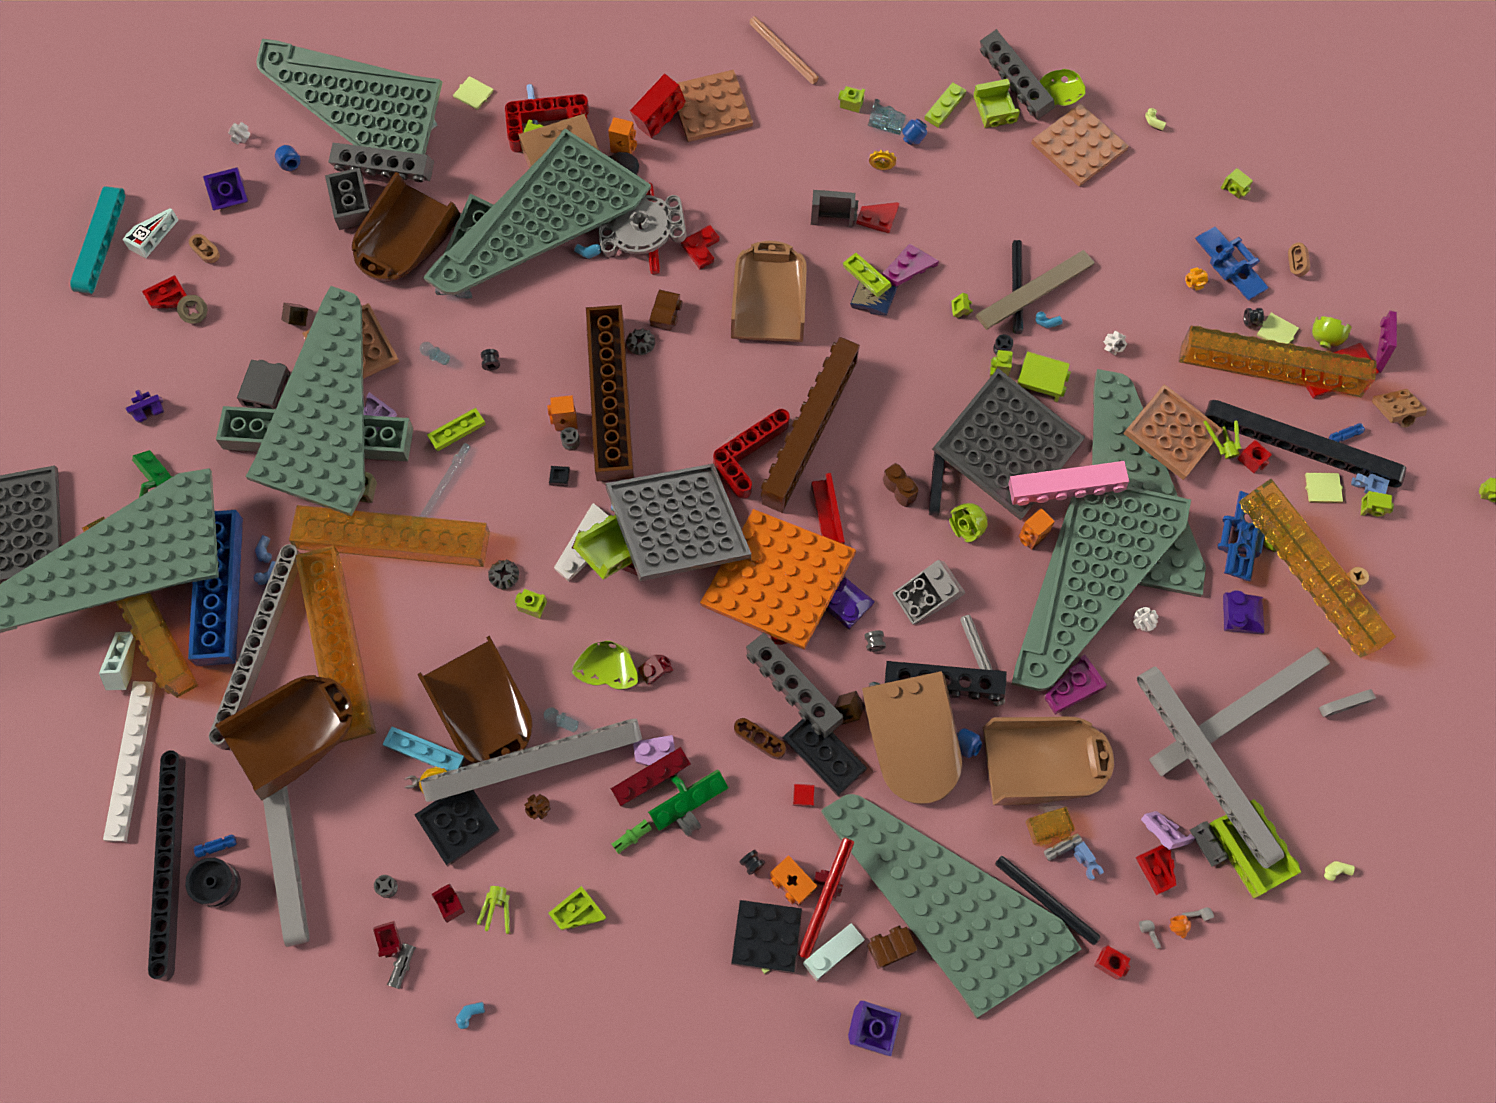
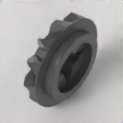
(641, 348)
(508, 580)

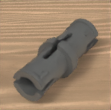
(401, 966)

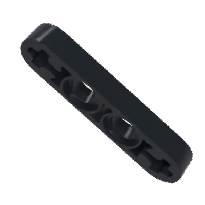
(936, 485)

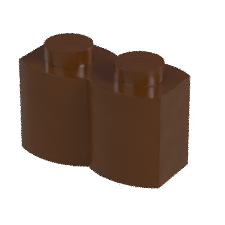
(665, 310)
(897, 482)
(891, 947)

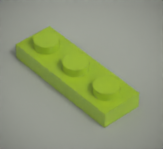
(945, 104)
(866, 274)
(456, 429)

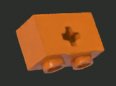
(622, 136)
(562, 412)
(1036, 529)
(789, 869)

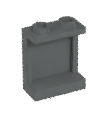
(834, 205)
(262, 384)

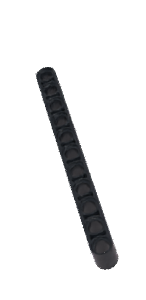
(1305, 443)
(169, 873)

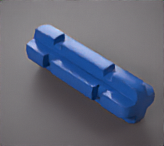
(1347, 433)
(215, 846)

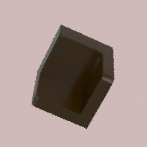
(294, 314)
(850, 706)

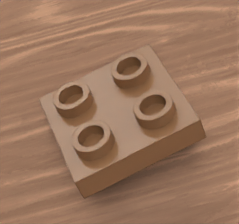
(1400, 407)

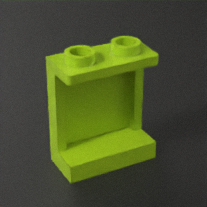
(995, 103)
(1044, 375)

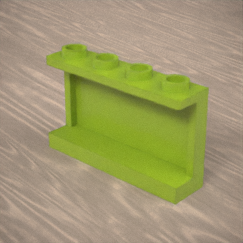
(604, 547)
(1254, 876)

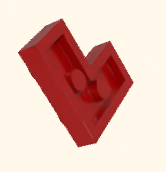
(697, 245)

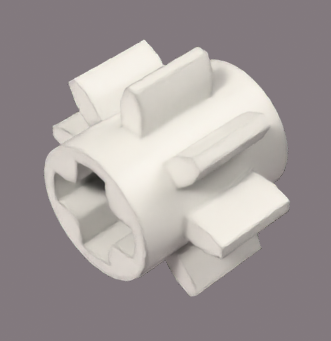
(239, 133)
(1115, 342)
(1145, 619)

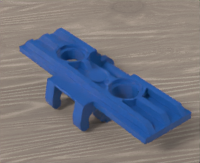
(1228, 266)
(1249, 542)

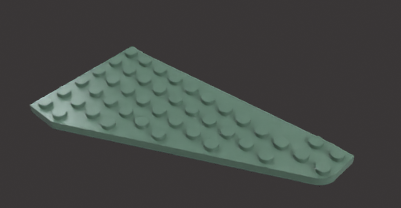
(354, 98)
(552, 203)
(1114, 410)
(319, 423)
(137, 550)
(1095, 565)
(968, 921)

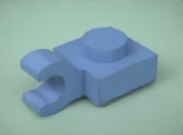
(1371, 483)
(1085, 857)

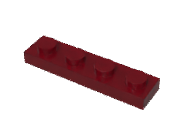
(650, 776)

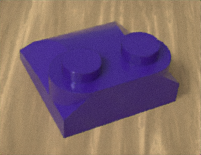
(225, 188)
(849, 603)
(1243, 612)
(874, 1028)

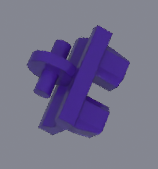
(137, 410)

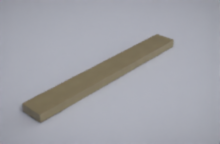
(1034, 290)

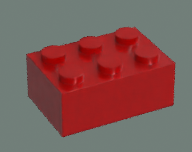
(658, 106)

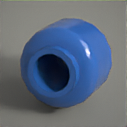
(914, 131)
(287, 158)
(969, 743)

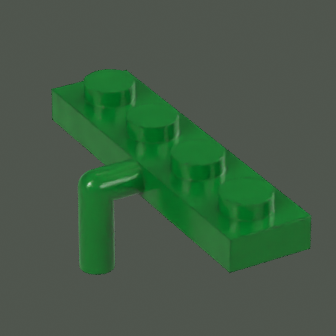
(152, 470)
(687, 798)

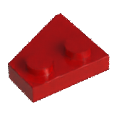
(878, 216)
(165, 293)
(1158, 868)

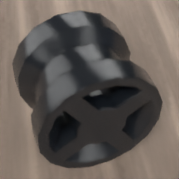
(1253, 316)
(1002, 341)
(490, 359)
(752, 862)

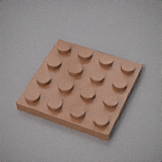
(713, 106)
(1079, 144)
(376, 347)
(1172, 431)

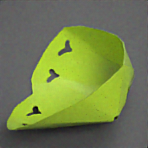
(1063, 91)
(607, 664)

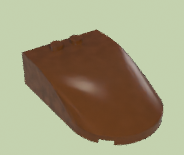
(401, 231)
(480, 704)
(288, 731)

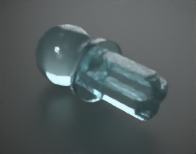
(428, 349)
(552, 715)

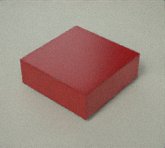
(803, 795)

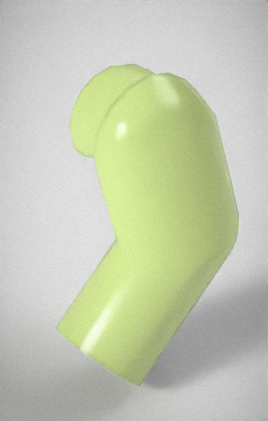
(1152, 119)
(1336, 868)

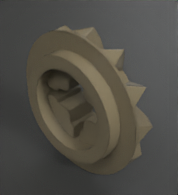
(190, 301)

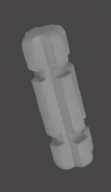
(1062, 847)

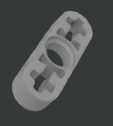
(1347, 703)

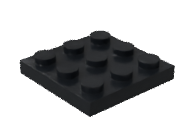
(457, 825)
(766, 936)

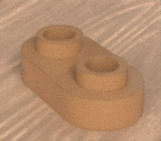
(205, 249)
(1298, 261)

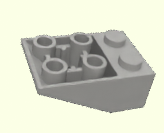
(928, 592)

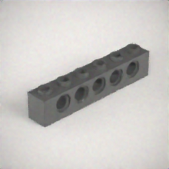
(996, 42)
(342, 153)
(821, 725)

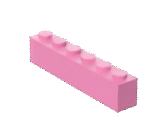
(1068, 483)

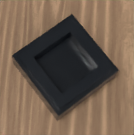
(559, 476)

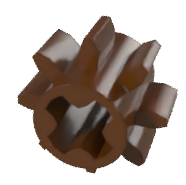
(537, 806)

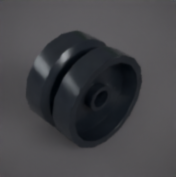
(213, 882)

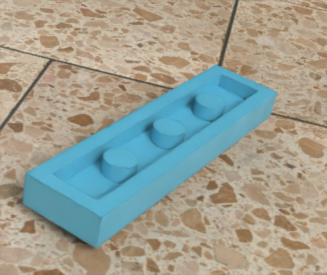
(422, 750)

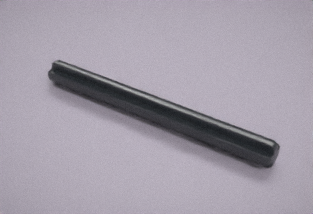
(1017, 282)
(1047, 900)

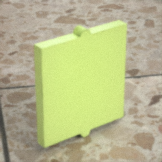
(473, 93)
(1277, 329)
(1324, 487)

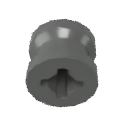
(570, 434)
(875, 641)
(689, 824)
(382, 883)

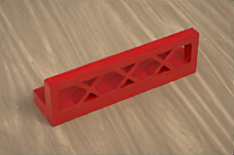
(827, 509)

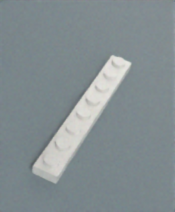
(129, 762)

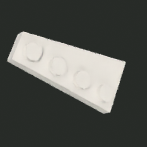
(570, 561)

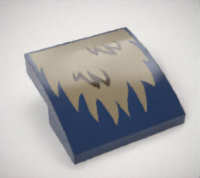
(865, 299)

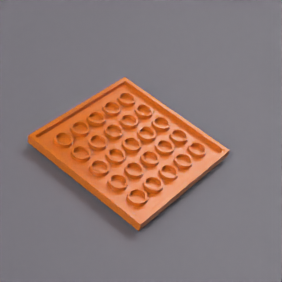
(783, 582)

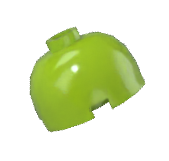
(1330, 332)
(968, 521)

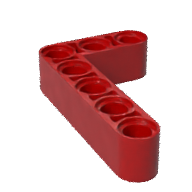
(542, 110)
(746, 448)

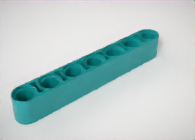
(98, 240)

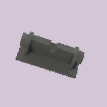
(1209, 843)

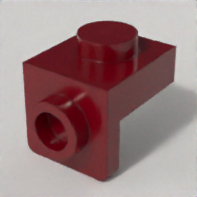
(655, 668)
(821, 877)
(448, 903)
(387, 939)

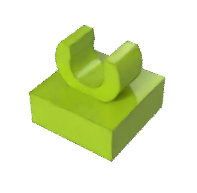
(960, 305)

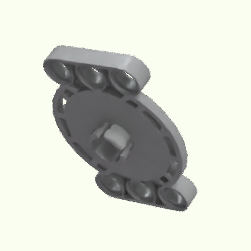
(656, 227)

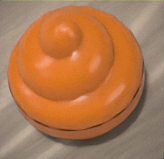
(1180, 925)

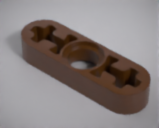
(744, 735)

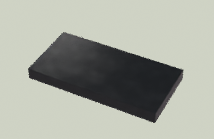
(825, 756)

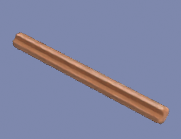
(786, 52)

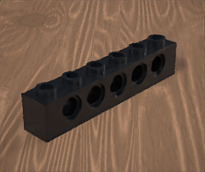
(955, 675)

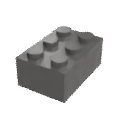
(348, 198)

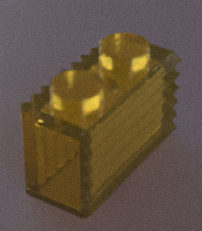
(1050, 826)

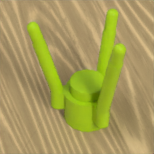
(1229, 448)
(495, 898)

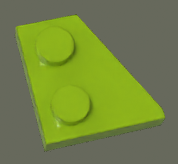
(576, 911)

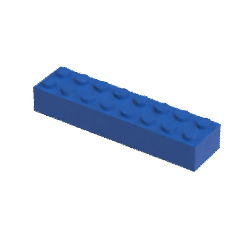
(217, 599)

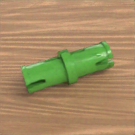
(631, 836)

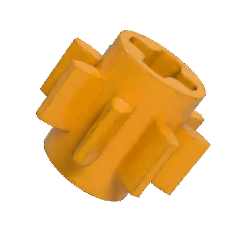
(1196, 278)

